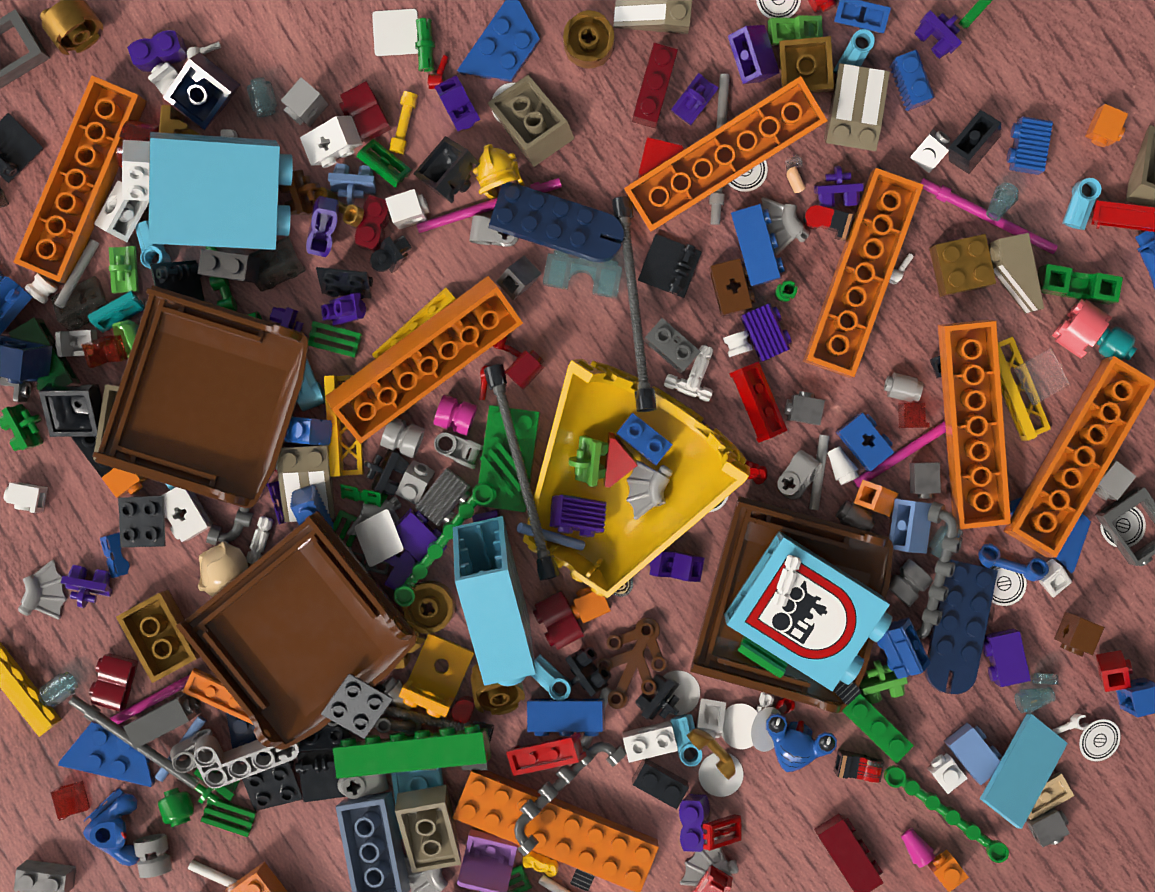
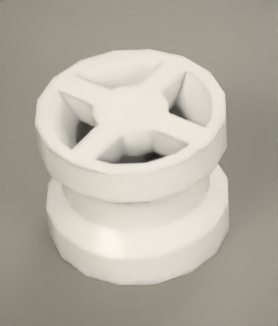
(41, 288)
(738, 343)

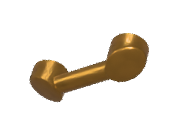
(351, 214)
(701, 738)

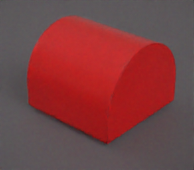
(463, 709)

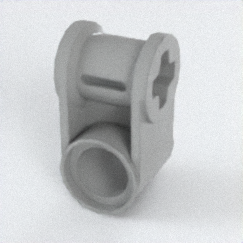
(483, 235)
(459, 449)
(801, 473)
(187, 747)
(364, 785)

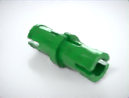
(424, 45)
(787, 285)

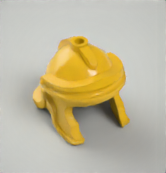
(496, 169)

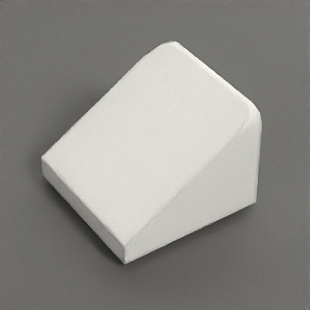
(1056, 579)

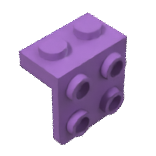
(487, 862)

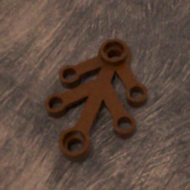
(634, 660)

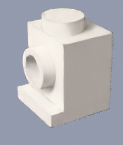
(26, 496)

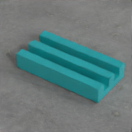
(116, 311)

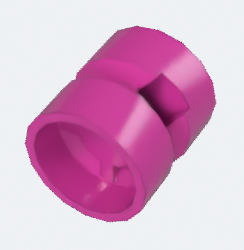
(455, 415)

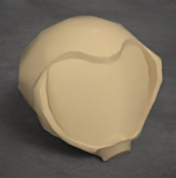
(220, 567)

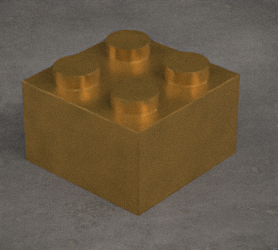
(809, 59)
(962, 265)

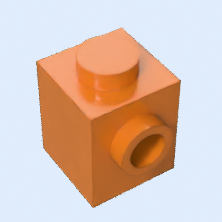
(1106, 126)
(123, 482)
(876, 498)
(589, 605)
(947, 870)

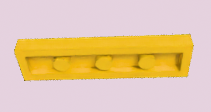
(438, 303)
(1012, 395)
(335, 447)
(25, 695)

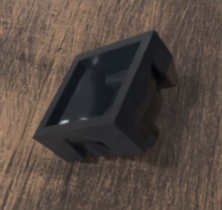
(447, 169)
(71, 409)

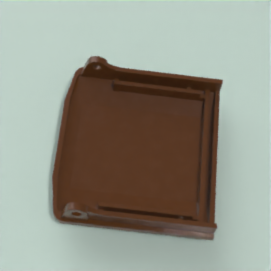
(205, 399)
(750, 532)
(296, 630)

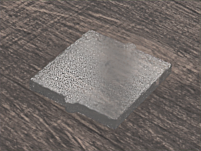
(1041, 376)

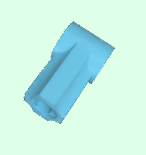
(853, 54)
(1080, 205)
(148, 251)
(311, 391)
(548, 675)
(681, 727)

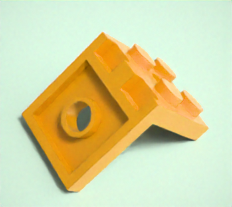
(433, 688)

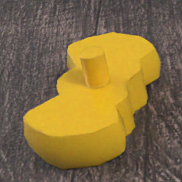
(541, 863)

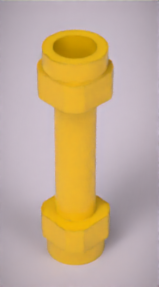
(408, 101)

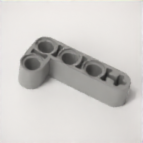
(226, 760)

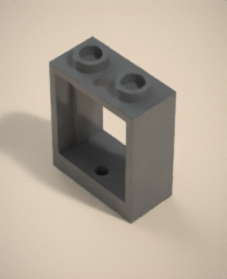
(36, 55)
(662, 341)
(1117, 509)
(162, 720)

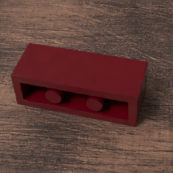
(654, 85)
(849, 854)

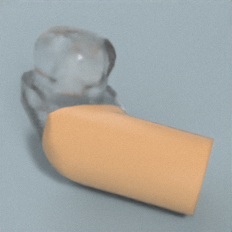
(793, 175)

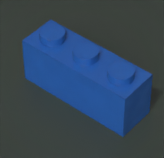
(758, 245)
(566, 716)

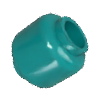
(1117, 343)

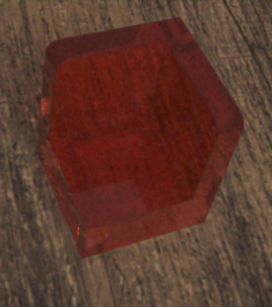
(104, 350)
(912, 415)
(70, 800)

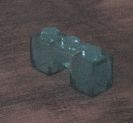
(561, 268)

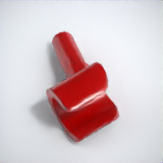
(435, 79)
(501, 345)
(483, 383)
(790, 704)

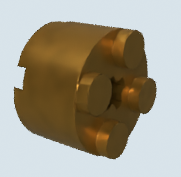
(71, 25)
(576, 32)
(442, 600)
(495, 697)

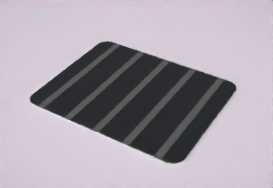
(847, 692)
(582, 880)

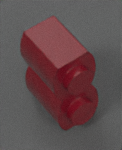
(365, 111)
(371, 231)
(525, 368)
(558, 620)
(113, 681)

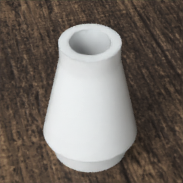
(842, 466)

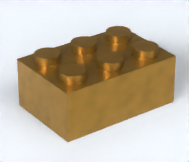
(155, 636)

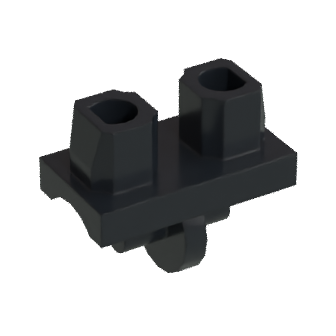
(390, 254)
(381, 482)
(586, 672)
(651, 706)

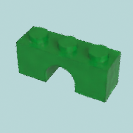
(1070, 284)
(878, 728)

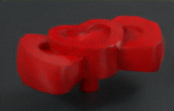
(757, 473)

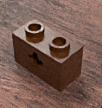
(721, 275)
(1078, 634)

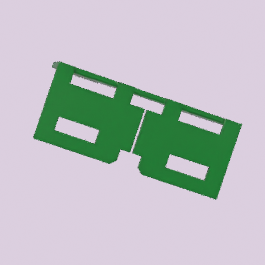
(354, 494)

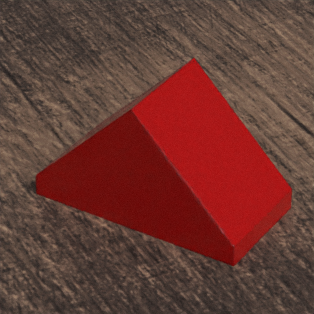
(656, 153)
(618, 461)

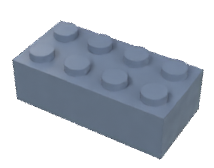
(372, 844)

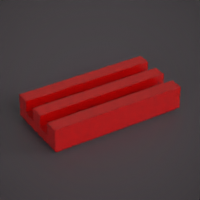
(711, 833)

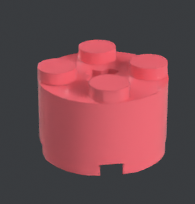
(1083, 328)

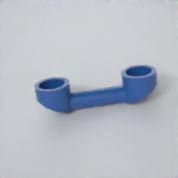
(990, 556)

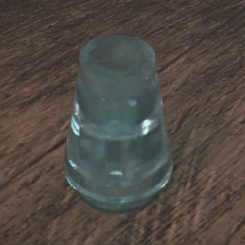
(1002, 200)
(1033, 699)

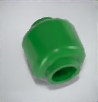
(176, 807)

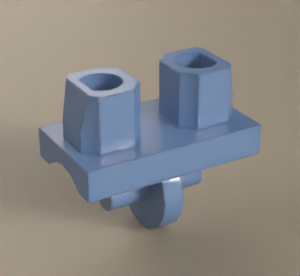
(352, 185)

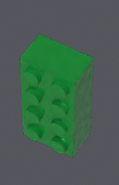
(526, 428)

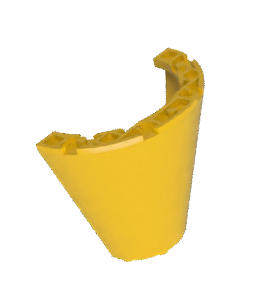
(703, 466)

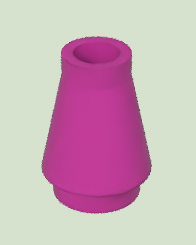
(917, 848)

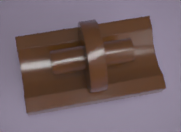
(301, 192)

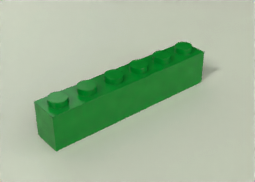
(412, 752)

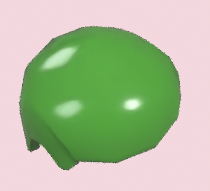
(128, 332)

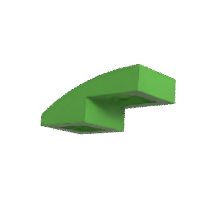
(794, 28)

